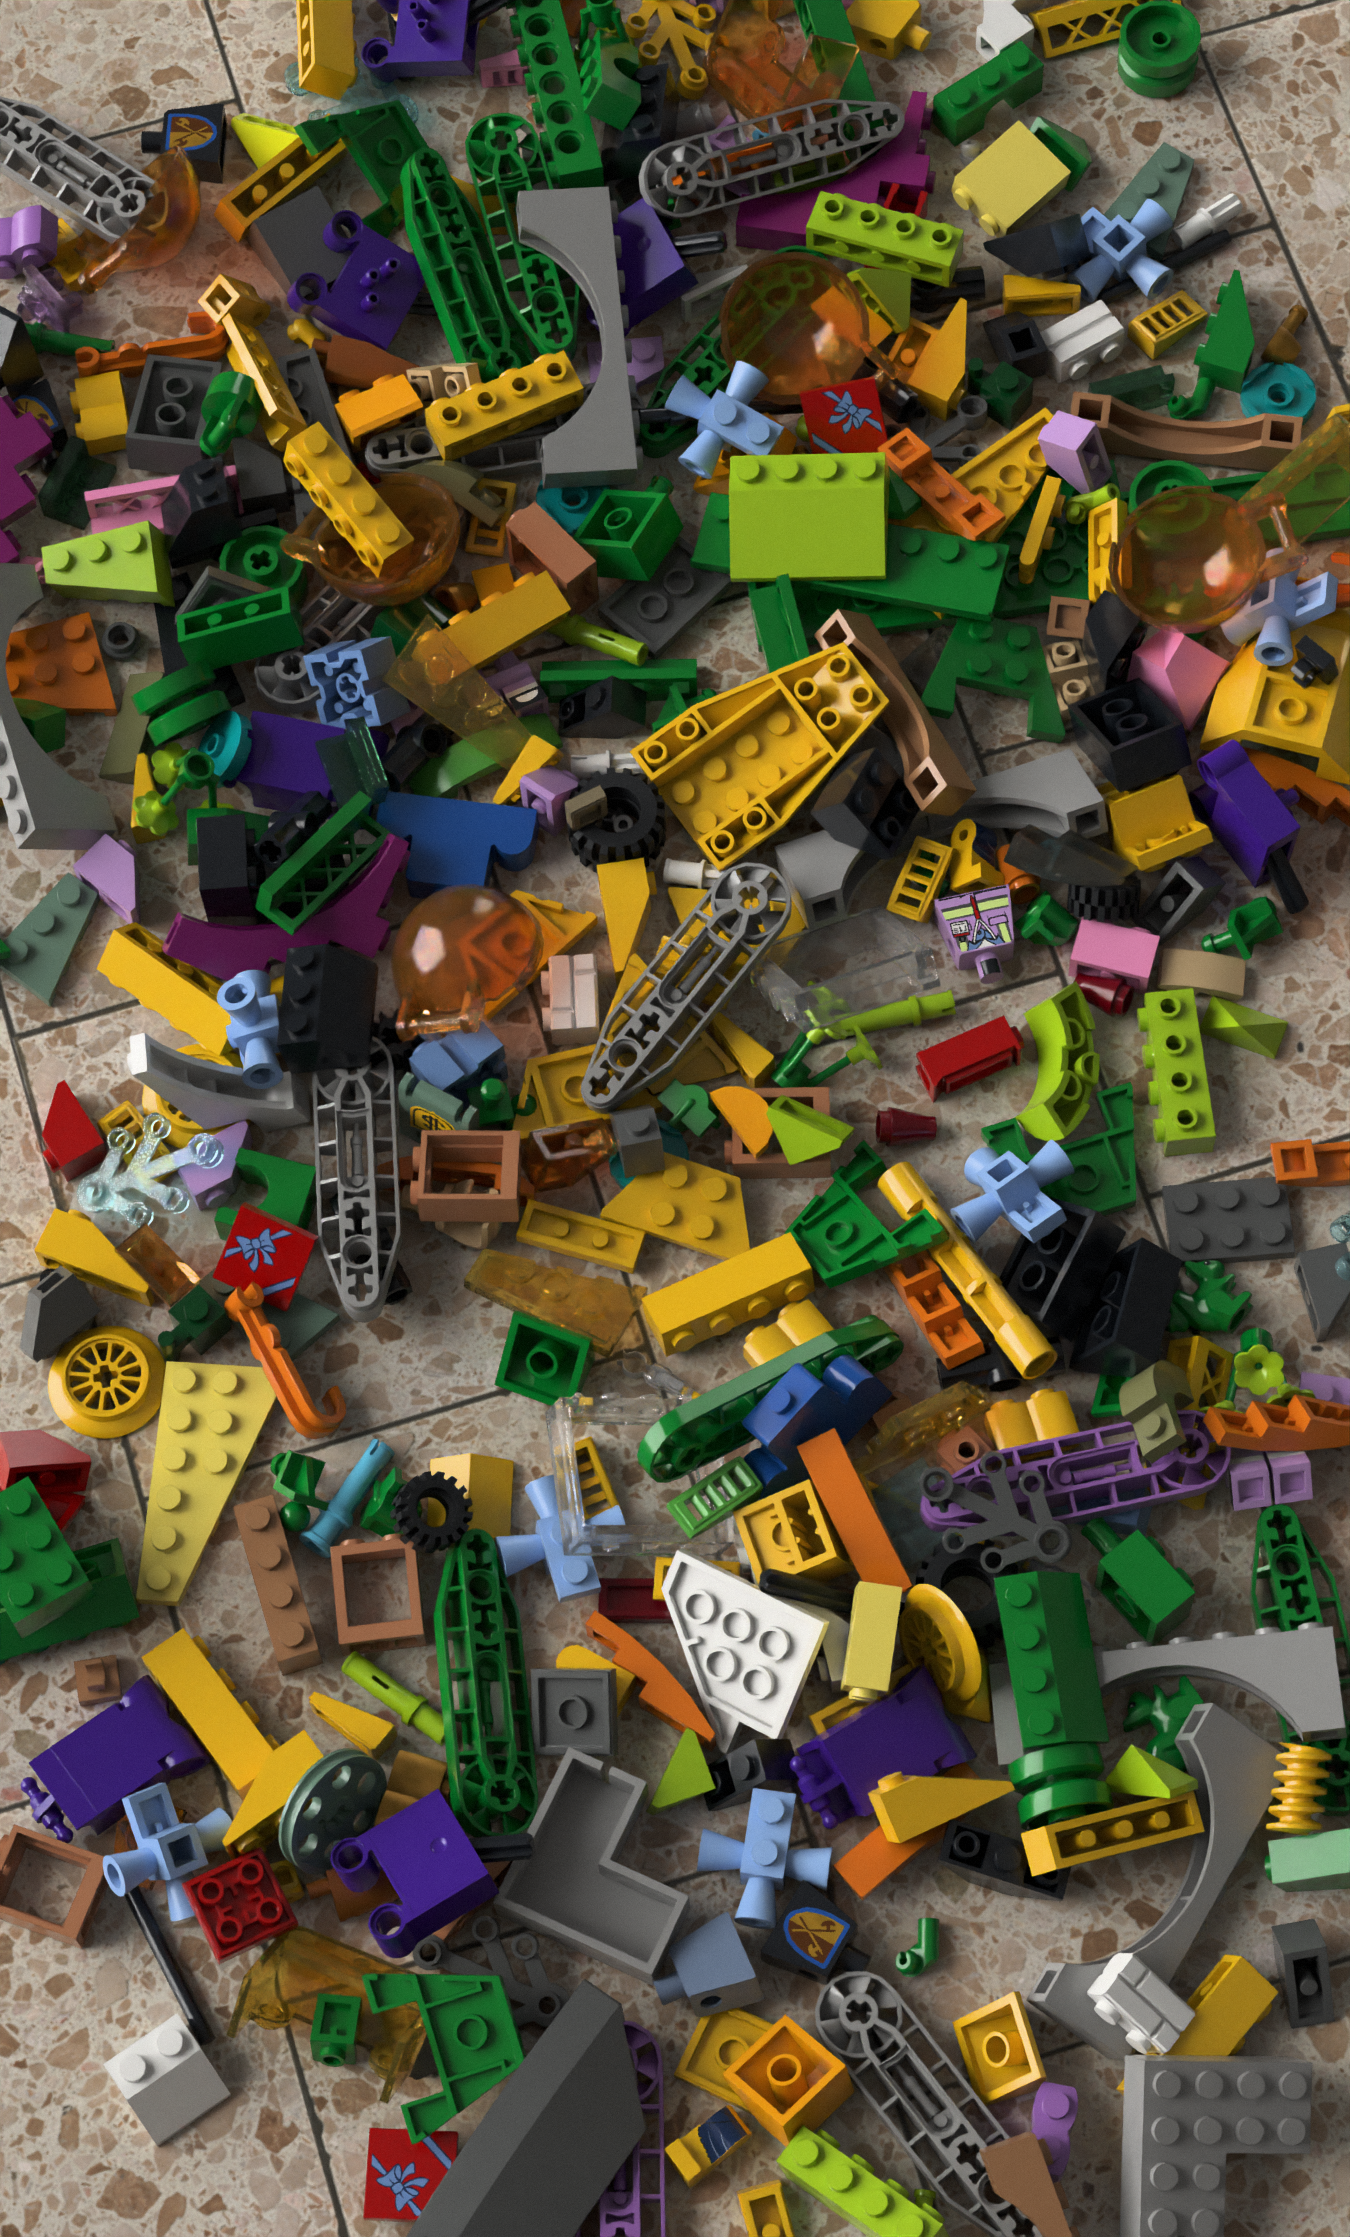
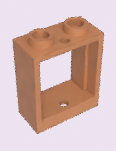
(542, 544)
(468, 1147)
(777, 1165)
(383, 1635)
(87, 1897)

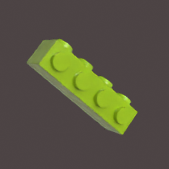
(884, 238)
(1177, 1072)
(853, 2191)

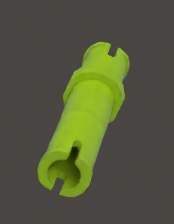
(578, 631)
(902, 1012)
(410, 1707)

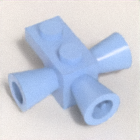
(1121, 251)
(724, 419)
(1279, 609)
(253, 1026)
(1013, 1192)
(571, 1575)
(165, 1847)
(764, 1857)

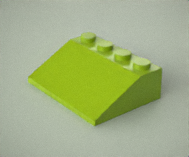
(808, 516)

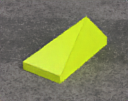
(262, 136)

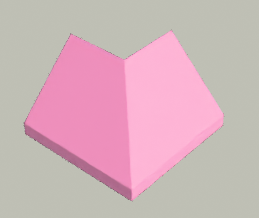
(1178, 673)

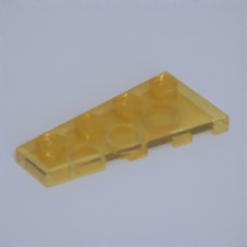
(453, 692)
(557, 1296)

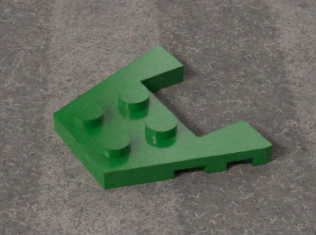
(381, 143)
(1000, 660)
(1101, 1163)
(846, 1238)
(469, 2036)

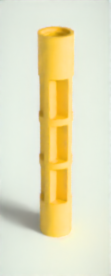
(980, 1287)

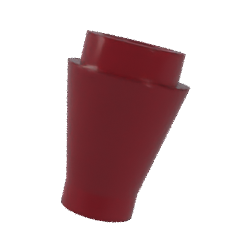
(1106, 993)
(903, 1127)

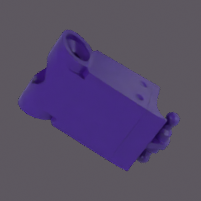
(286, 761)
(892, 1735)
(110, 1759)

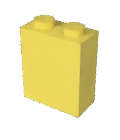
(1010, 181)
(871, 1641)

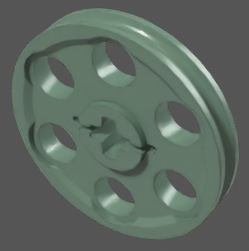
(331, 1809)

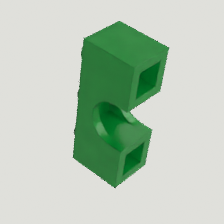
(1009, 76)
(607, 81)

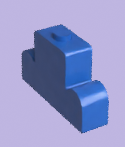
(458, 839)
(805, 1408)

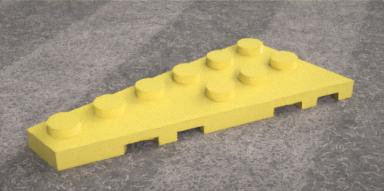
(201, 1452)

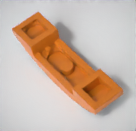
(939, 490)
(1311, 1165)
(483, 1173)

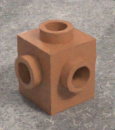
(957, 1443)

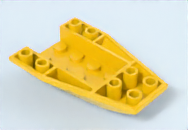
(1273, 710)
(759, 751)

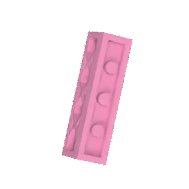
(129, 510)

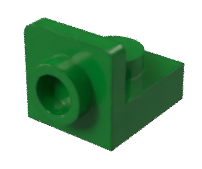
(335, 2029)

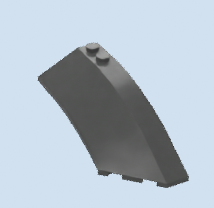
(549, 2133)

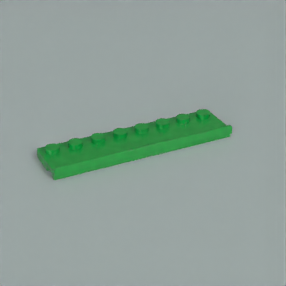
(922, 567)

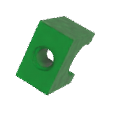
(289, 1188)

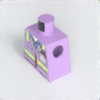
(978, 930)

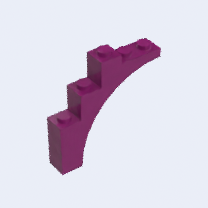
(781, 219)
(21, 445)
(346, 919)

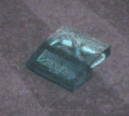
(899, 1508)

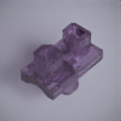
(42, 302)

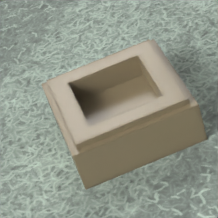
(586, 808)

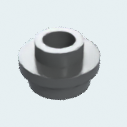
(117, 632)

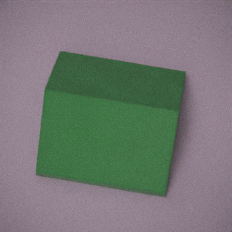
(544, 1360)

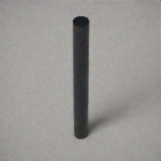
(1173, 262)
(169, 1966)

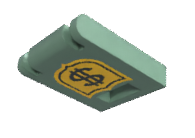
(431, 1109)

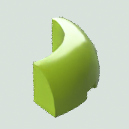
(1065, 1064)

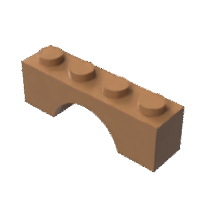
(277, 1585)

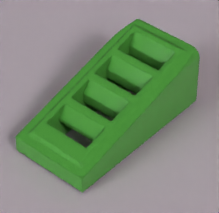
(737, 1482)

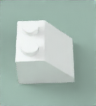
(167, 2079)

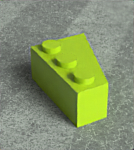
(112, 564)

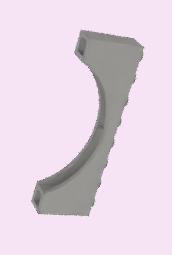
(578, 235)
(1046, 793)
(40, 799)
(1285, 1669)
(1232, 1798)

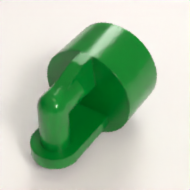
(229, 411)

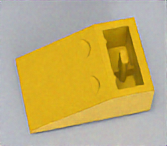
(262, 1808)

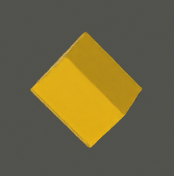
(487, 1484)

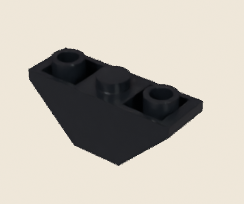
(997, 1863)

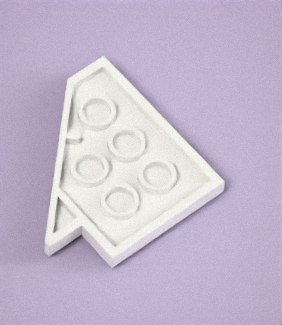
(741, 1646)

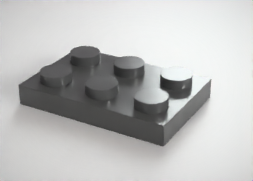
(667, 603)
(1228, 1221)

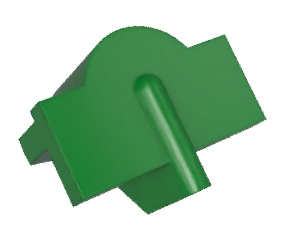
(1047, 922)
(690, 1107)
(377, 1510)

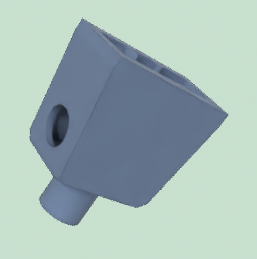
(711, 1970)

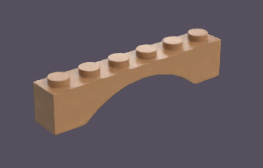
(1240, 443)
(928, 761)
(1022, 2178)

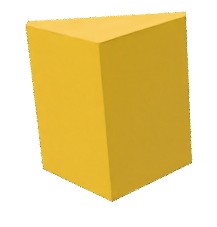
(1000, 2050)

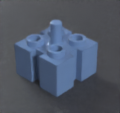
(352, 682)
(459, 1061)

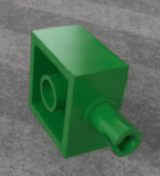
(630, 530)
(1140, 1581)

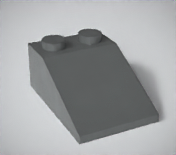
(168, 414)

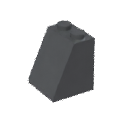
(292, 241)

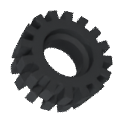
(1105, 901)
(448, 1495)

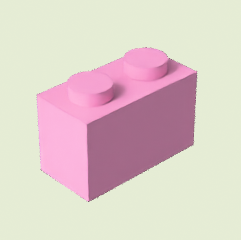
(1114, 953)

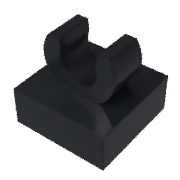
(1313, 663)

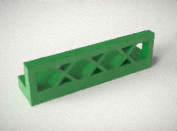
(778, 624)
(655, 676)
(312, 855)

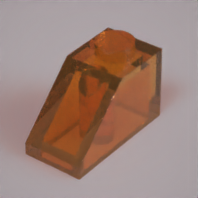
(566, 1153)

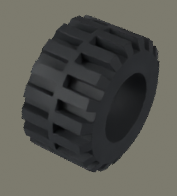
(640, 801)
(945, 1566)

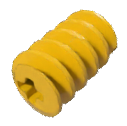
(1299, 1789)

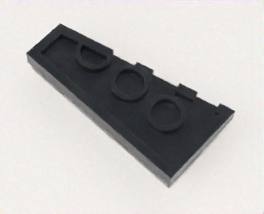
(172, 653)

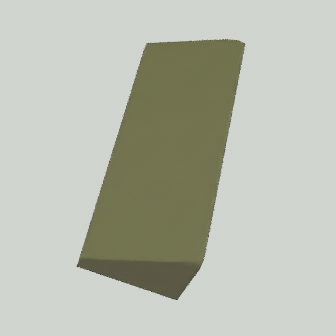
(129, 733)

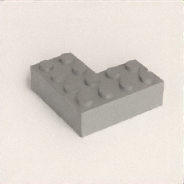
(573, 1880)
(1185, 2119)

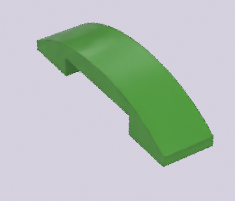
(465, 763)

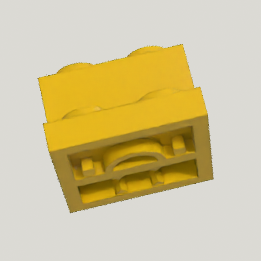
(1153, 823)
(794, 1534)

